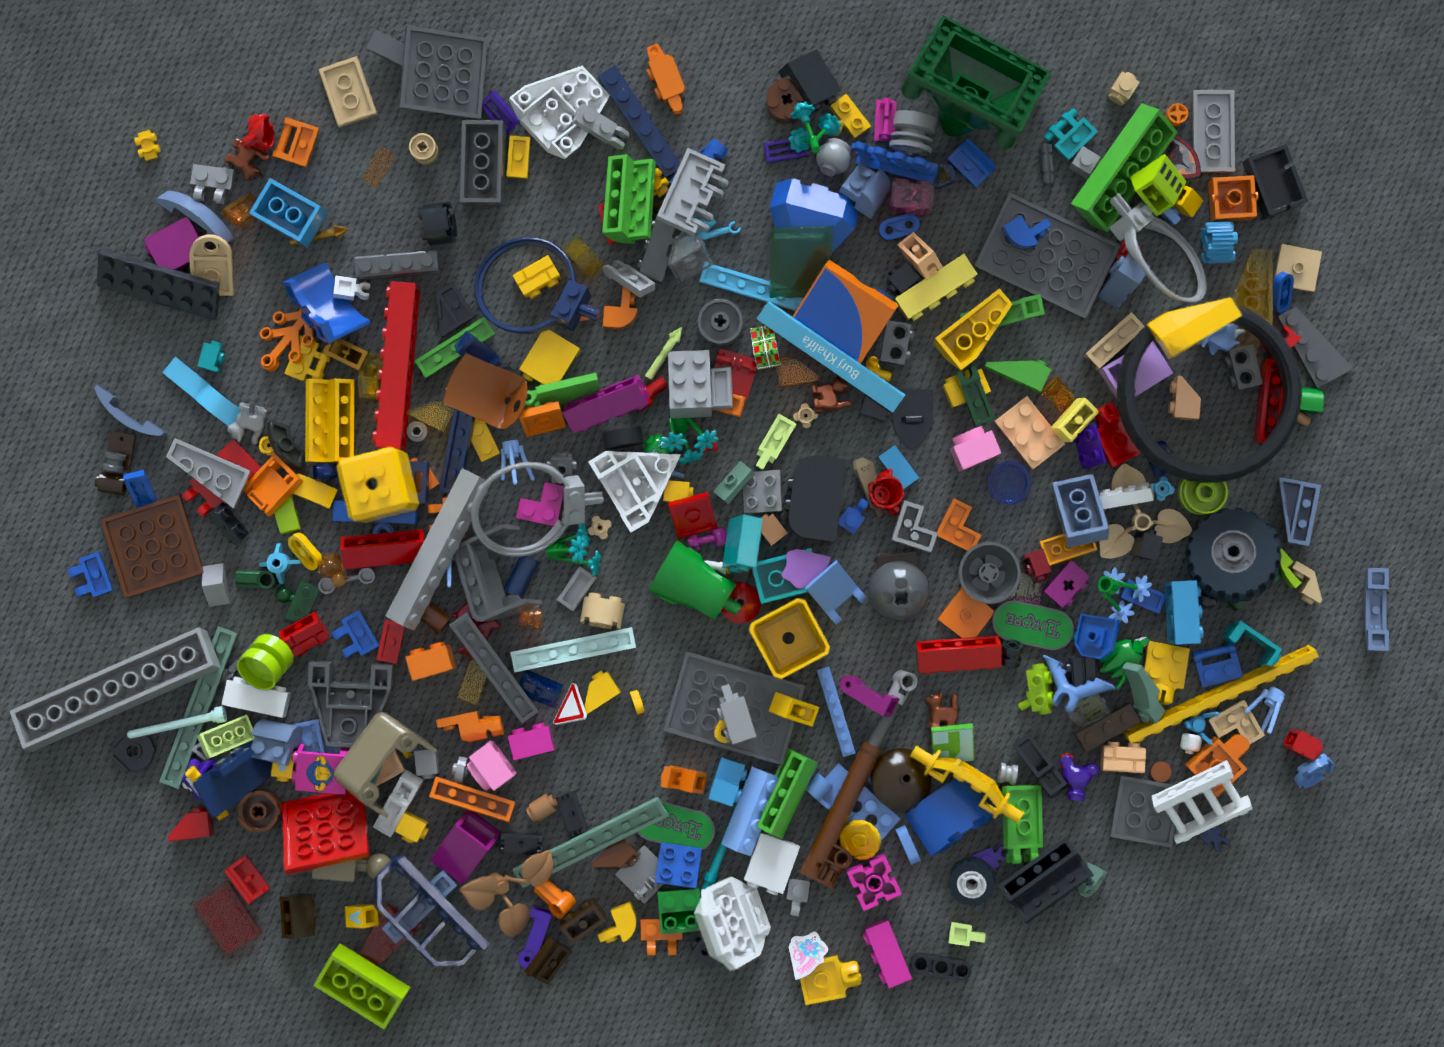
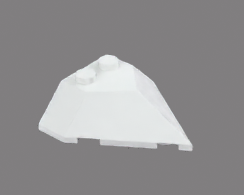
(634, 482)

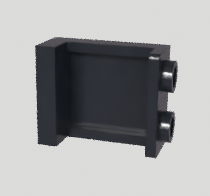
(812, 79)

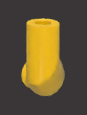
(873, 365)

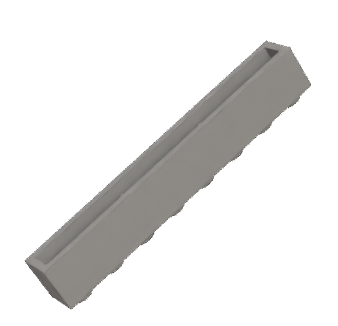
(436, 552)

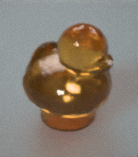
(333, 567)

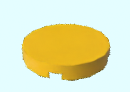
(860, 839)

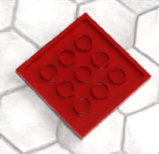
(323, 831)

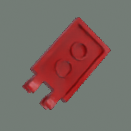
(233, 453)

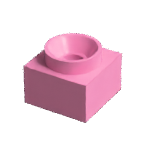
(974, 448)
(490, 766)

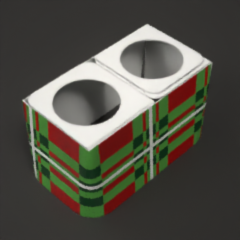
(764, 347)

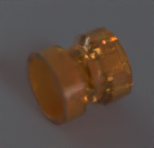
(531, 618)

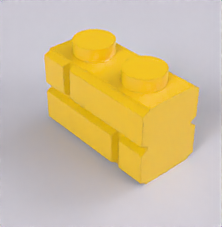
(537, 277)

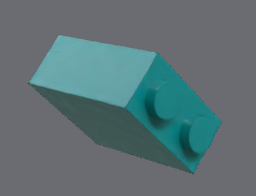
(742, 543)

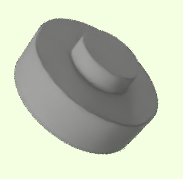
(460, 770)

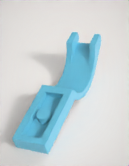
(202, 391)

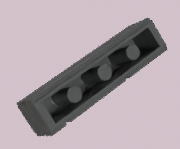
(397, 265)

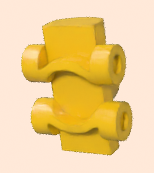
(149, 149)
(660, 184)

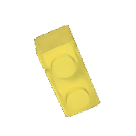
(1074, 419)

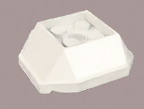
(732, 922)

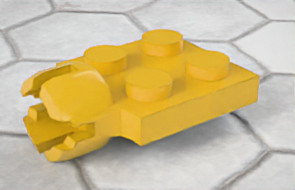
(1167, 668)
(830, 980)

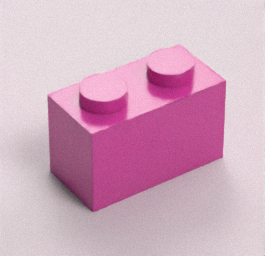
(531, 742)

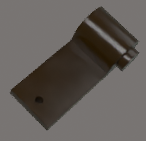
(111, 481)

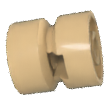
(424, 149)

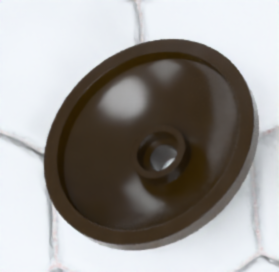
(889, 784)

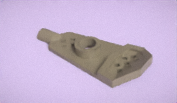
(866, 473)

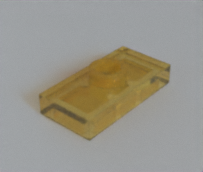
(472, 683)

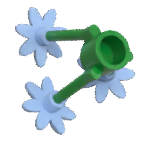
(1110, 585)

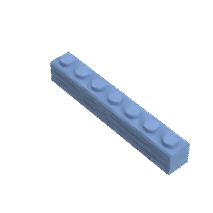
(835, 711)

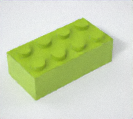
(361, 986)

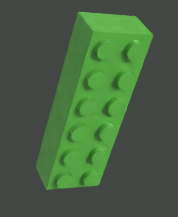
(1136, 147)

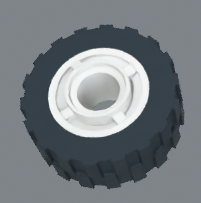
(972, 869)

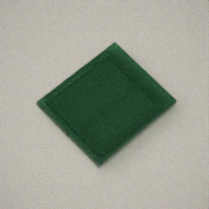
(797, 258)

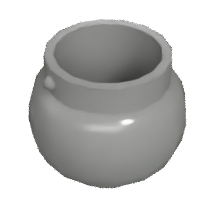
(834, 157)

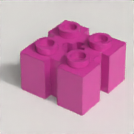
(868, 894)

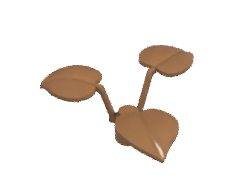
(481, 892)

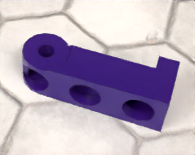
(536, 936)

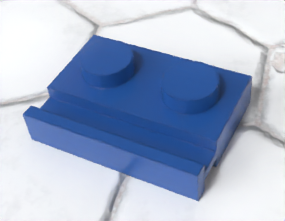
(971, 163)

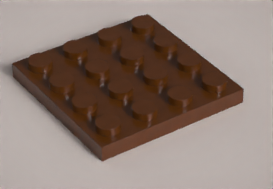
(152, 546)

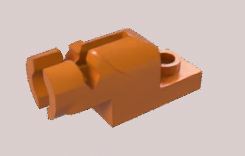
(472, 727)

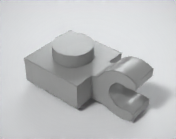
(798, 893)

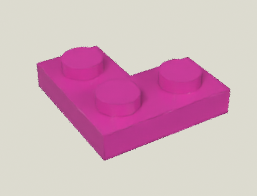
(547, 510)

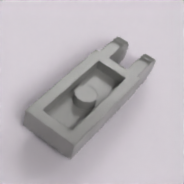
(600, 126)
(629, 278)

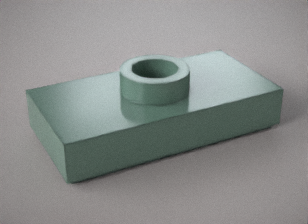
(734, 482)

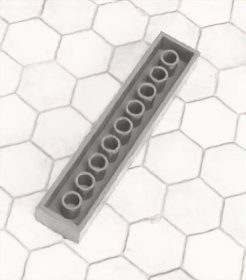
(115, 689)

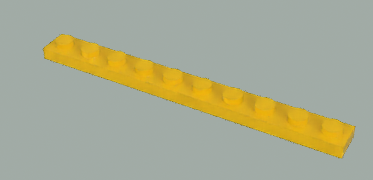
(1225, 691)

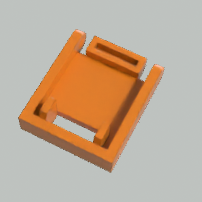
(270, 487)

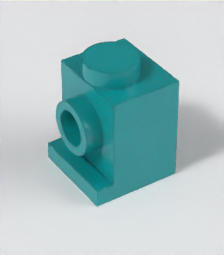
(212, 356)

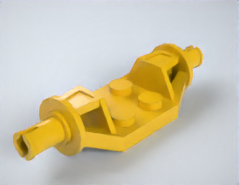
(979, 781)

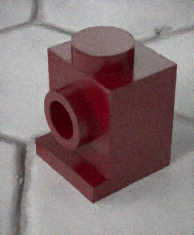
(1036, 565)

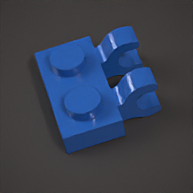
(95, 573)
(360, 633)

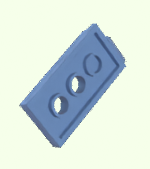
(827, 788)

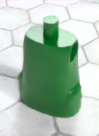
(693, 583)

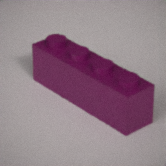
(606, 404)

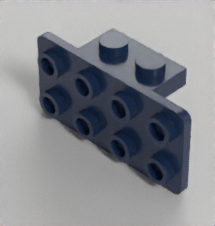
(231, 779)

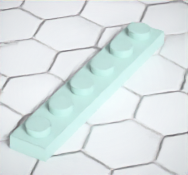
(573, 649)

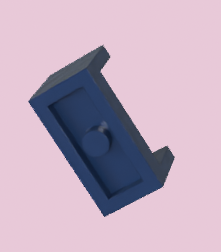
(473, 346)

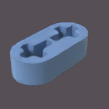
(908, 845)

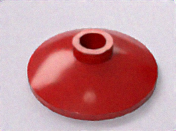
(751, 603)

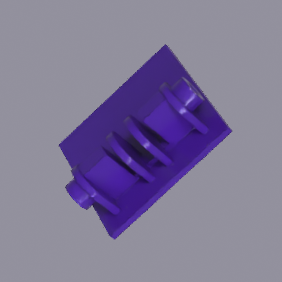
(1089, 447)

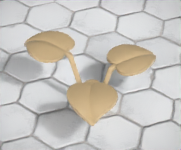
(1170, 523)

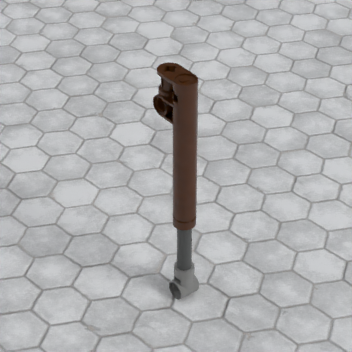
(821, 860)

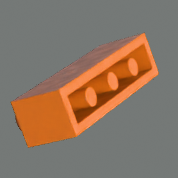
(472, 800)

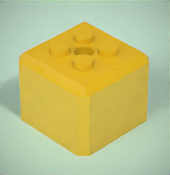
(395, 487)
(808, 641)

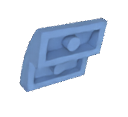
(313, 738)

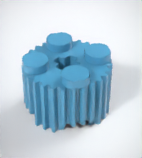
(1218, 242)

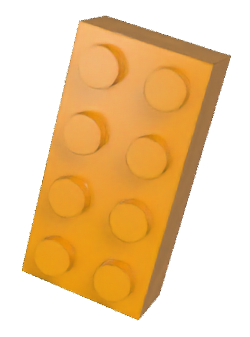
(1057, 550)

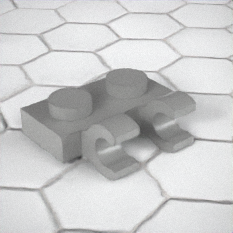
(211, 177)

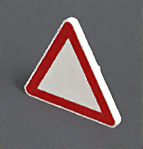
(571, 708)

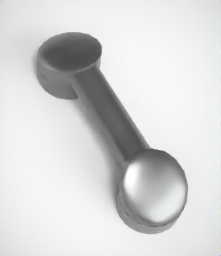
(367, 573)

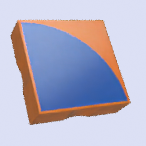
(845, 311)

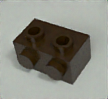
(297, 916)
(582, 920)

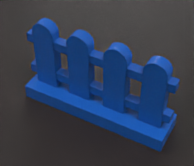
(895, 163)

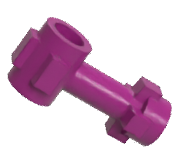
(718, 537)

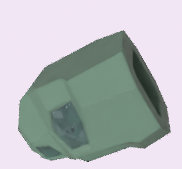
(1091, 886)

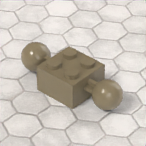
(351, 870)

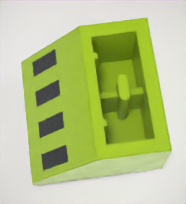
(1159, 184)

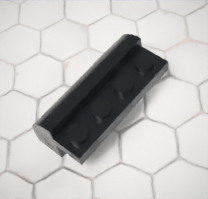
(1046, 880)

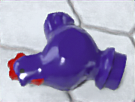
(1077, 776)

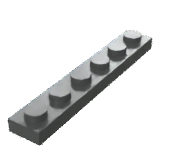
(494, 668)

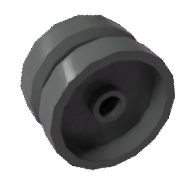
(720, 310)

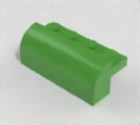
(629, 199)
(788, 792)

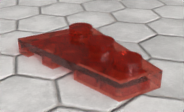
(379, 944)

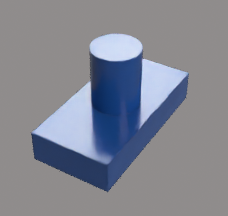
(140, 488)

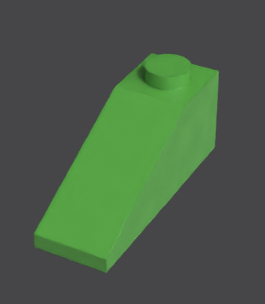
(1025, 373)

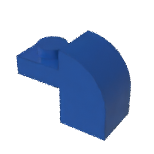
(1021, 236)

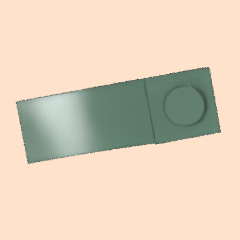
(1144, 693)

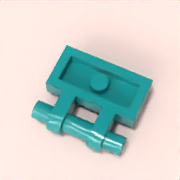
(1077, 137)

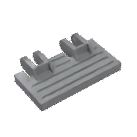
(691, 190)

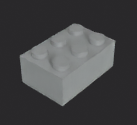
(689, 384)

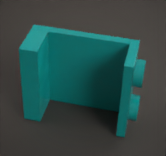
(1236, 629)

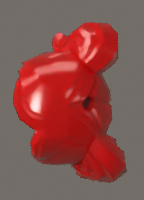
(259, 133)
(890, 492)

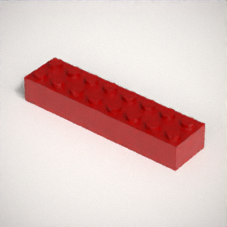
(397, 365)

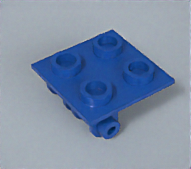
(678, 865)

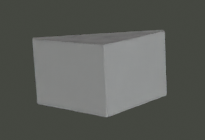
(215, 585)

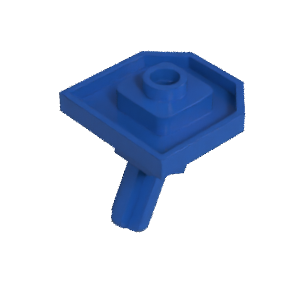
(1096, 636)

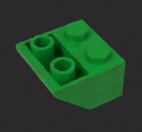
(678, 909)

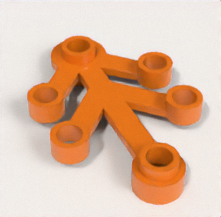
(290, 335)

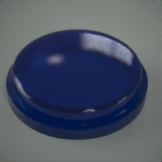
(1009, 482)

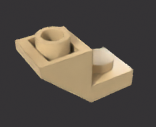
(1309, 589)

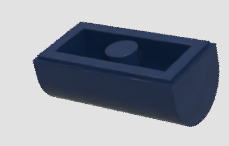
(521, 576)

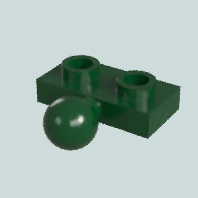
(300, 602)

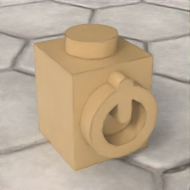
(1123, 88)

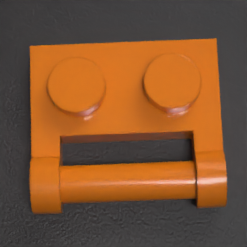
(302, 144)

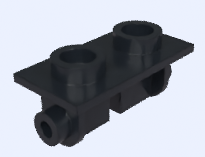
(234, 530)

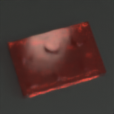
(227, 918)

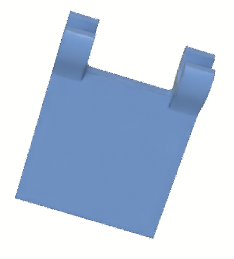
(832, 589)

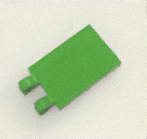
(563, 391)
(1029, 829)

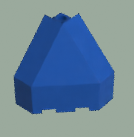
(813, 206)

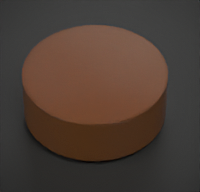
(1160, 771)

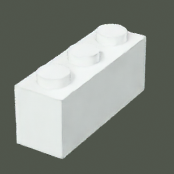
(244, 696)

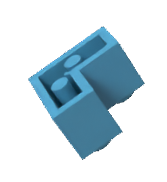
(727, 781)

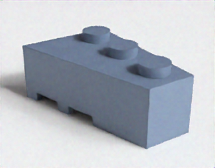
(1123, 280)

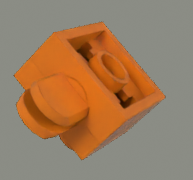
(1218, 753)

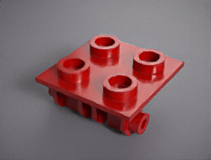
(742, 370)

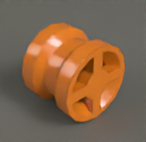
(1179, 111)

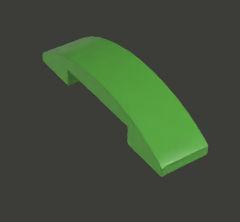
(1022, 310)

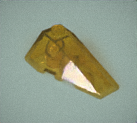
(1256, 285)

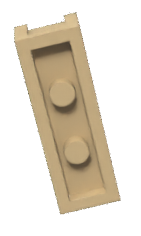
(1114, 341)

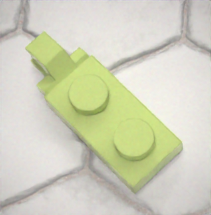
(774, 440)

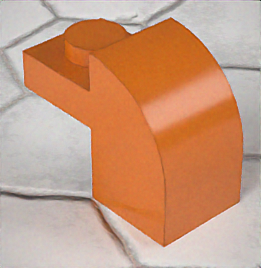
(623, 316)
(683, 779)

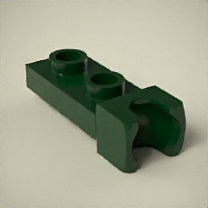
(975, 396)

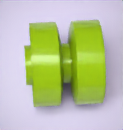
(1201, 497)
(265, 662)

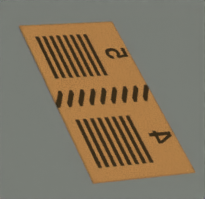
(378, 167)

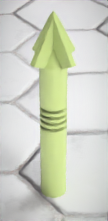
(674, 337)

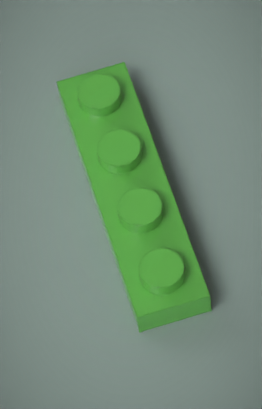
(446, 353)

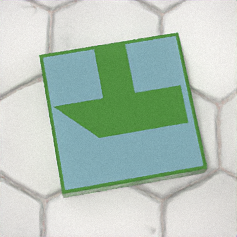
(954, 741)

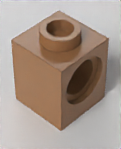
(772, 529)

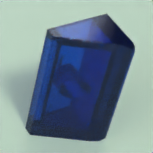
(540, 688)

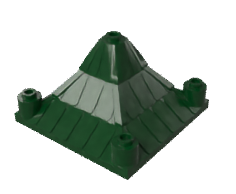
(975, 83)

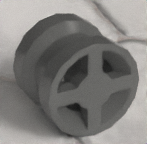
(114, 461)

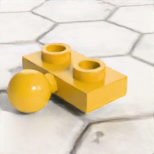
(849, 117)

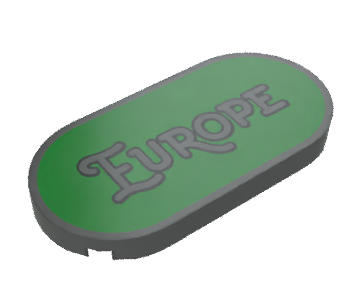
(1033, 624)
(681, 827)

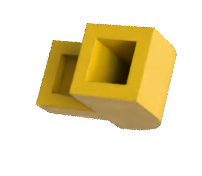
(625, 922)

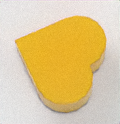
(637, 702)

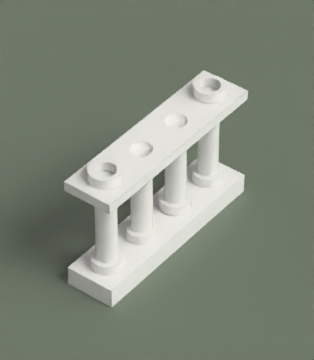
(1201, 784)

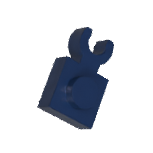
(1212, 835)

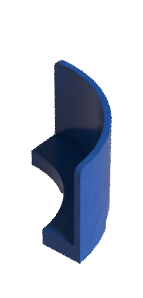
(314, 296)
(948, 814)

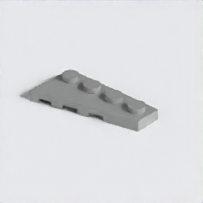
(213, 472)

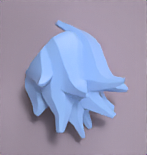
(1222, 339)

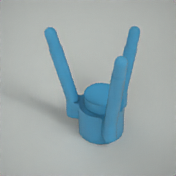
(1197, 724)

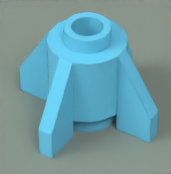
(284, 566)

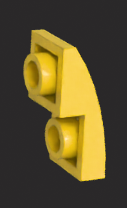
(315, 491)

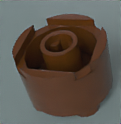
(777, 92)
(248, 810)

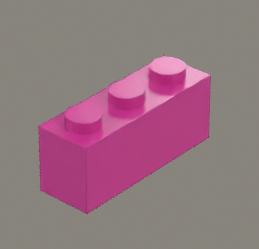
(886, 953)

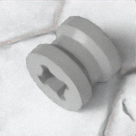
(1007, 773)

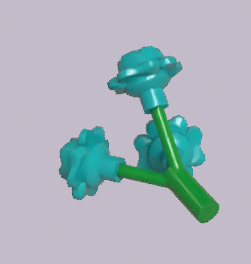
(800, 138)

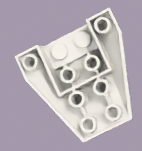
(551, 104)

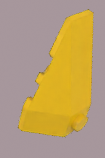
(1187, 326)
(970, 334)

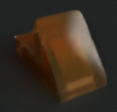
(239, 210)
(1058, 394)

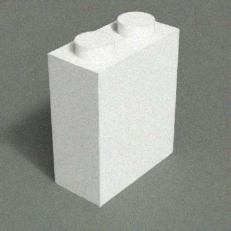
(771, 863)

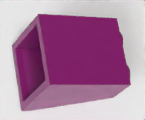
(465, 846)

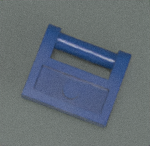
(1217, 671)

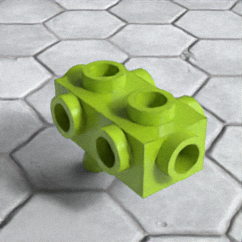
(1039, 691)

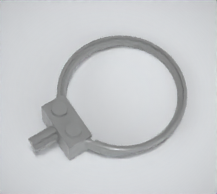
(1141, 216)
(574, 509)

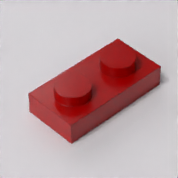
(391, 642)

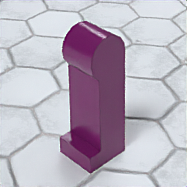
(856, 689)

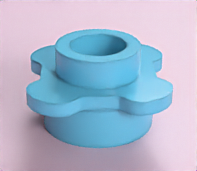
(1168, 489)

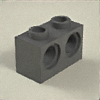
(890, 342)
(1249, 367)

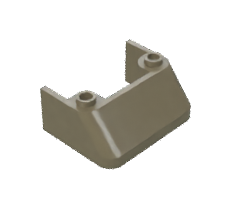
(370, 753)

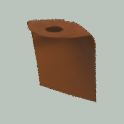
(482, 390)

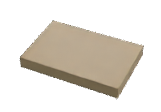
(348, 92)

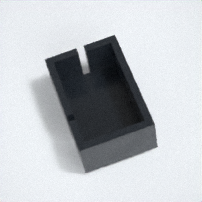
(1276, 187)

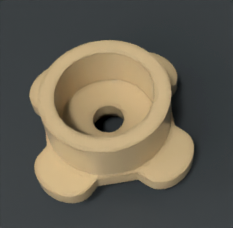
(799, 416)
(602, 533)

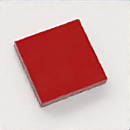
(692, 515)

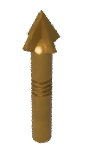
(337, 231)

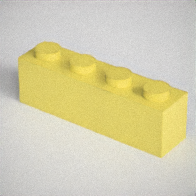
(941, 284)

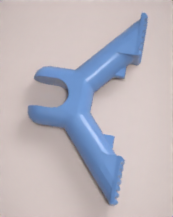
(1074, 693)

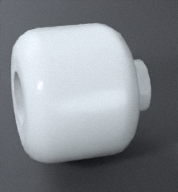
(1190, 743)

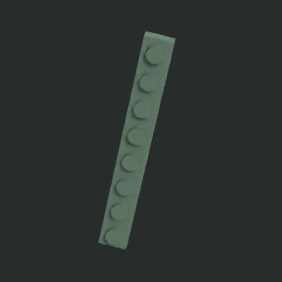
(199, 704)
(603, 835)

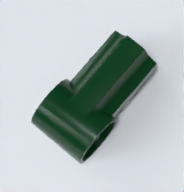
(254, 579)

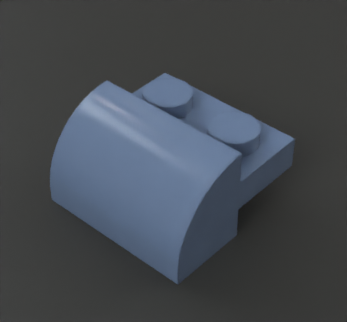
(867, 189)
(275, 741)

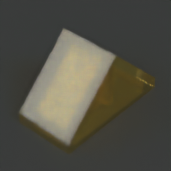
(583, 257)

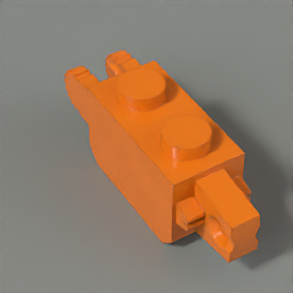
(667, 78)

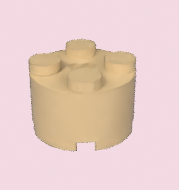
(602, 611)

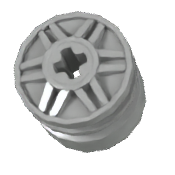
(912, 131)

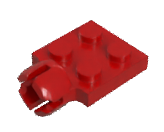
(1113, 436)

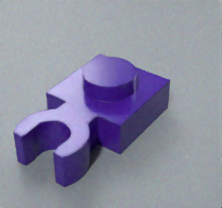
(990, 856)

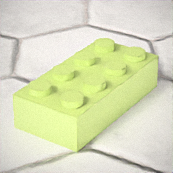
(226, 737)

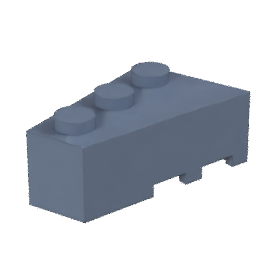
(1298, 509)

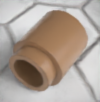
(542, 808)

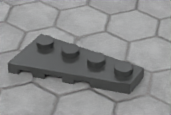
(1316, 354)

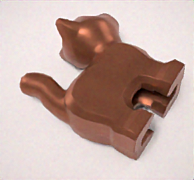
(244, 159)
(828, 396)
(939, 714)

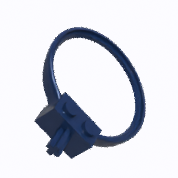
(570, 306)

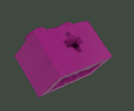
(1071, 573)

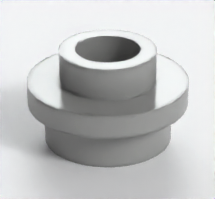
(417, 424)

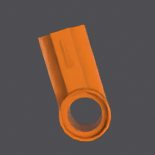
(559, 902)

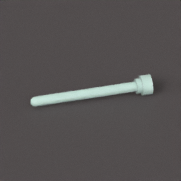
(217, 715)

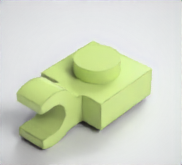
(962, 934)

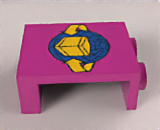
(316, 771)

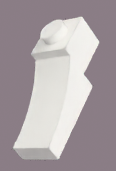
(398, 802)

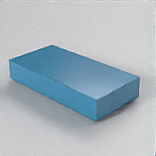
(901, 469)

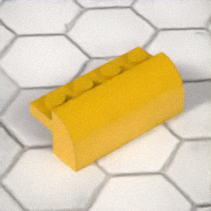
(329, 420)

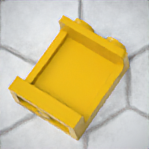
(549, 358)

